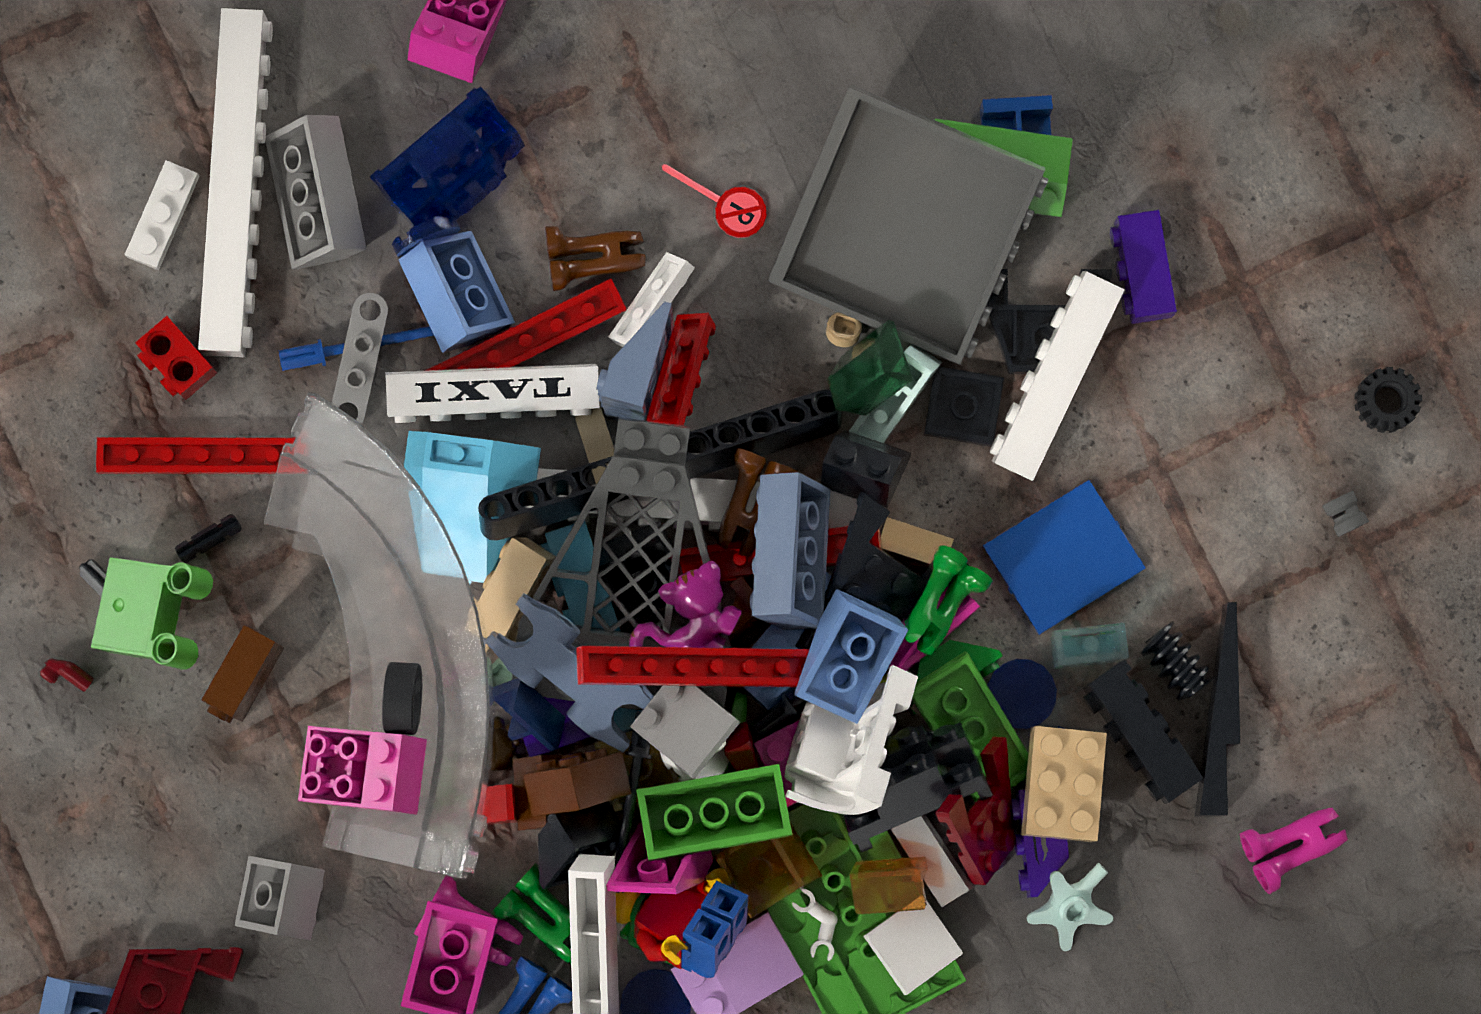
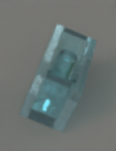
(1089, 645)

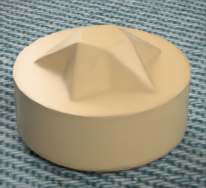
(843, 330)

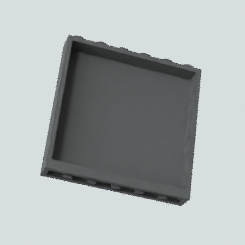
(908, 224)

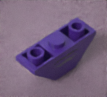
(1039, 854)

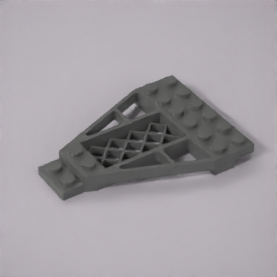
(645, 463)

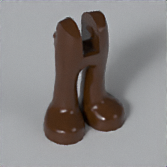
(608, 243)
(749, 468)

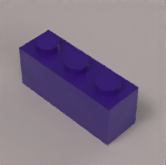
(1143, 267)

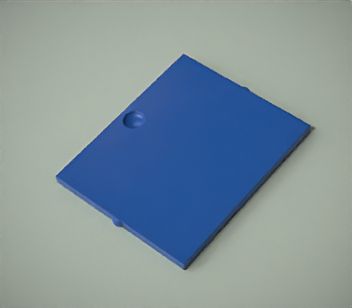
(1063, 557)

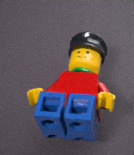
(685, 928)

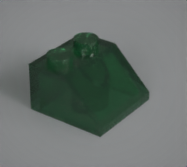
(870, 372)

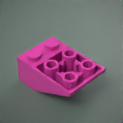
(454, 35)
(362, 769)

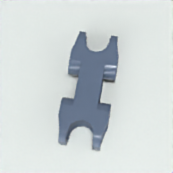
(553, 656)

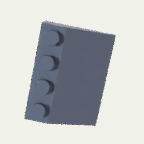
(634, 371)

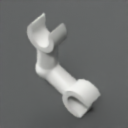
(828, 921)

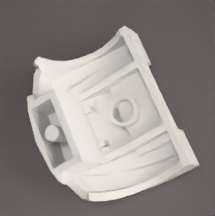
(839, 762)

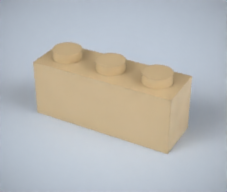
(518, 572)

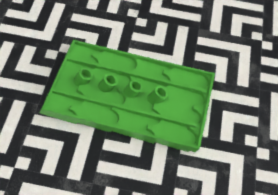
(854, 976)

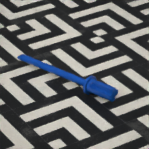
(316, 354)

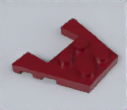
(987, 829)
(162, 978)

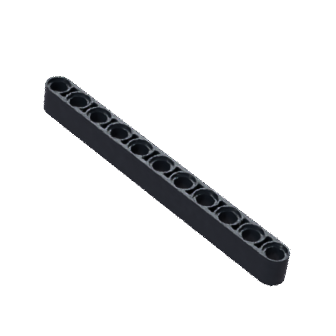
(708, 441)

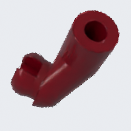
(67, 670)

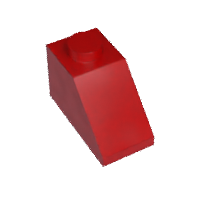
(500, 804)

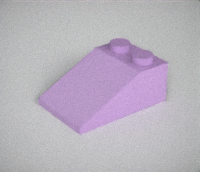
(750, 972)

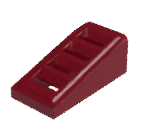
(740, 748)

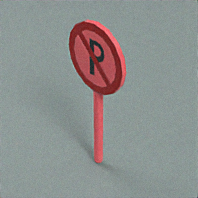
(738, 211)

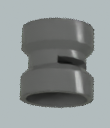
(1351, 519)

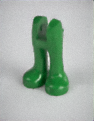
(932, 624)
(516, 908)

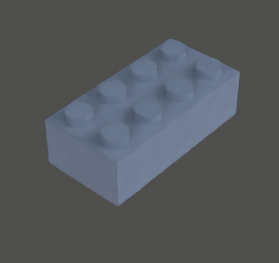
(790, 551)

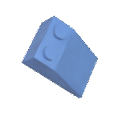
(849, 656)

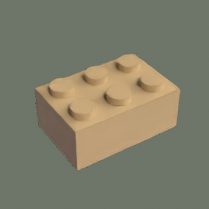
(1064, 784)

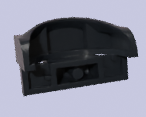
(917, 780)

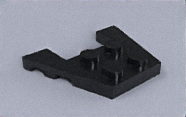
(1024, 327)
(870, 572)

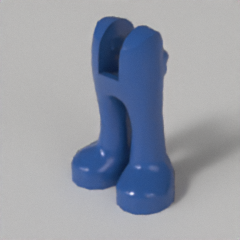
(530, 978)

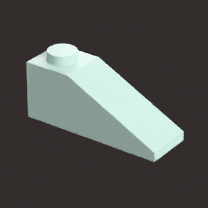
(885, 417)

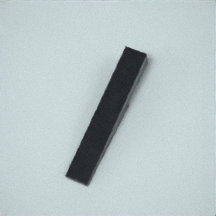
(1222, 720)

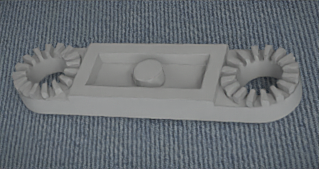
(360, 356)

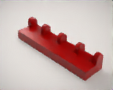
(681, 369)

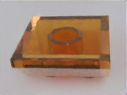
(769, 870)

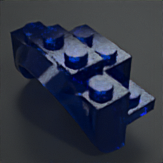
(451, 162)

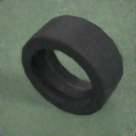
(402, 698)

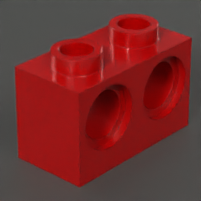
(180, 354)

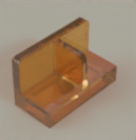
(889, 885)

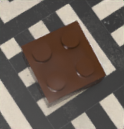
(576, 782)

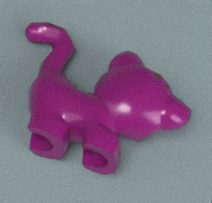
(696, 598)

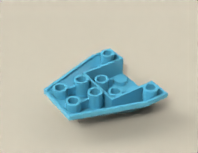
(457, 476)

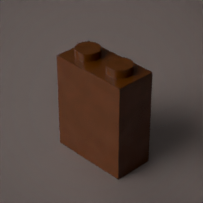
(241, 675)

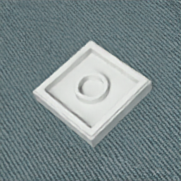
(913, 946)

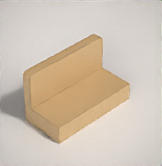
(911, 542)

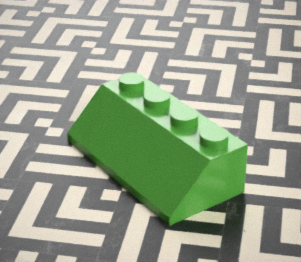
(1042, 149)
(714, 812)

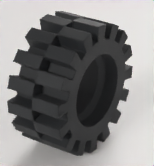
(1403, 385)

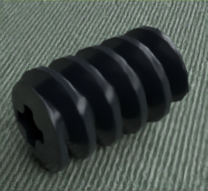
(1176, 662)

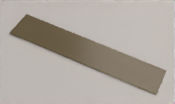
(595, 439)

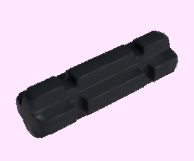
(208, 538)

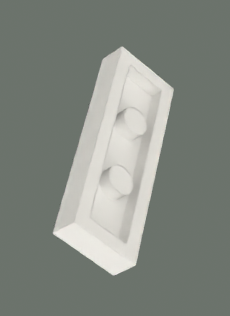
(162, 215)
(661, 286)

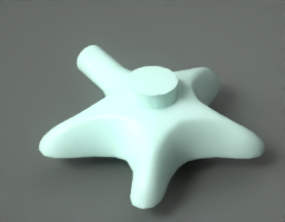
(1071, 906)

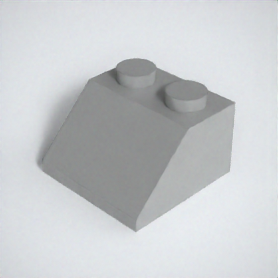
(685, 726)
(279, 898)

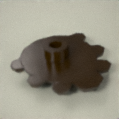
(503, 747)

